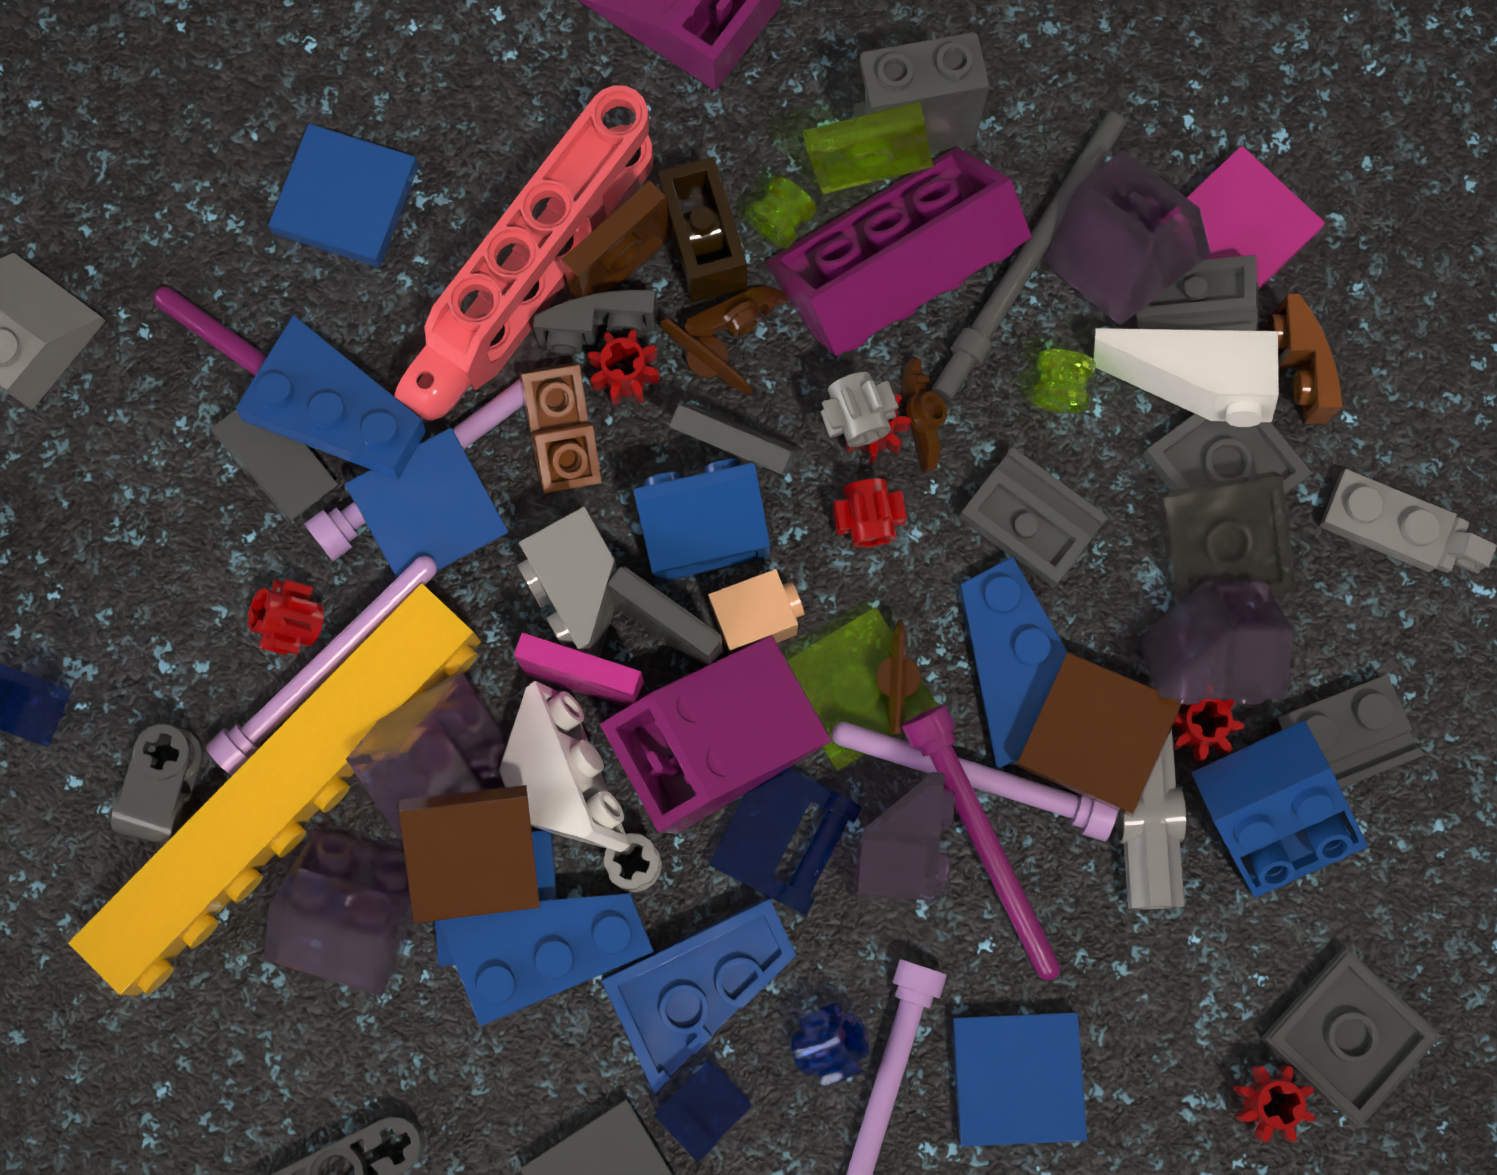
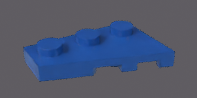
(330, 404)
(1012, 653)
(542, 951)
(694, 985)

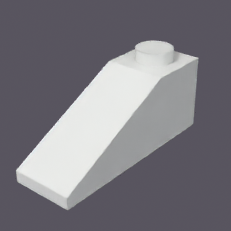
(1203, 371)

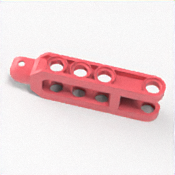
(585, 187)

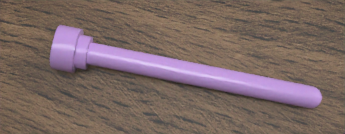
(338, 528)
(236, 746)
(1091, 816)
(915, 990)

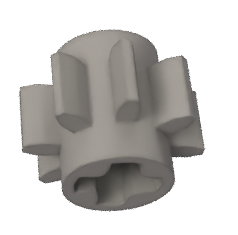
(859, 409)

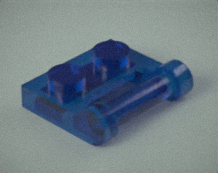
(765, 829)

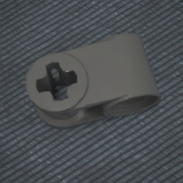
(158, 791)

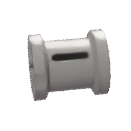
(639, 881)

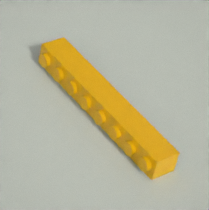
(270, 798)

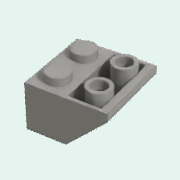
(572, 571)

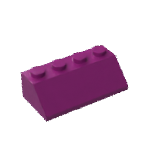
(900, 249)

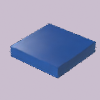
(344, 195)
(432, 508)
(1018, 1079)

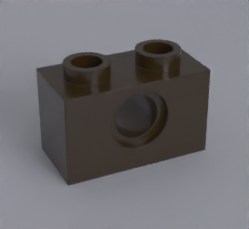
(703, 230)

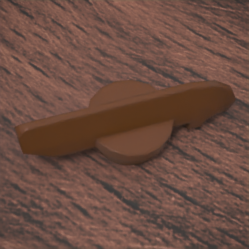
(737, 314)
(706, 356)
(926, 414)
(898, 678)

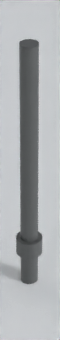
(974, 342)

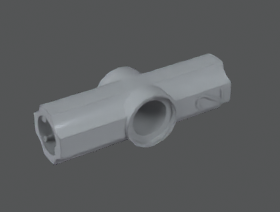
(1154, 840)

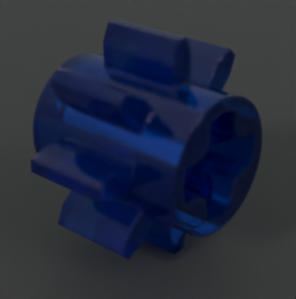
(830, 1044)

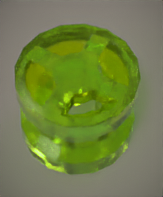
(781, 211)
(1063, 381)

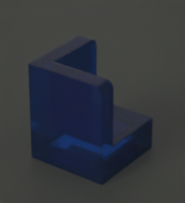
(30, 705)
(703, 1110)

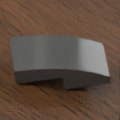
(576, 322)
(278, 464)

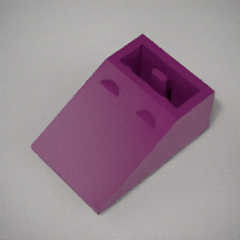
(693, 34)
(715, 735)

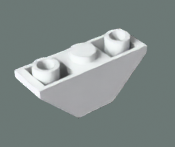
(561, 771)

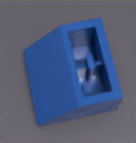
(703, 520)
(1279, 809)

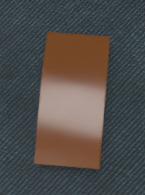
(1306, 347)
(560, 427)

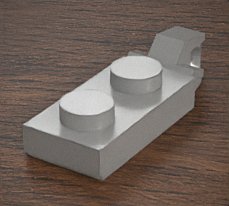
(1403, 526)

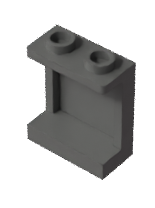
(941, 75)

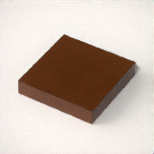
(619, 244)
(1099, 734)
(469, 853)

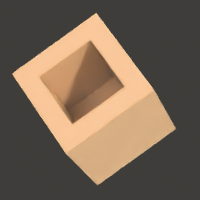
(756, 611)

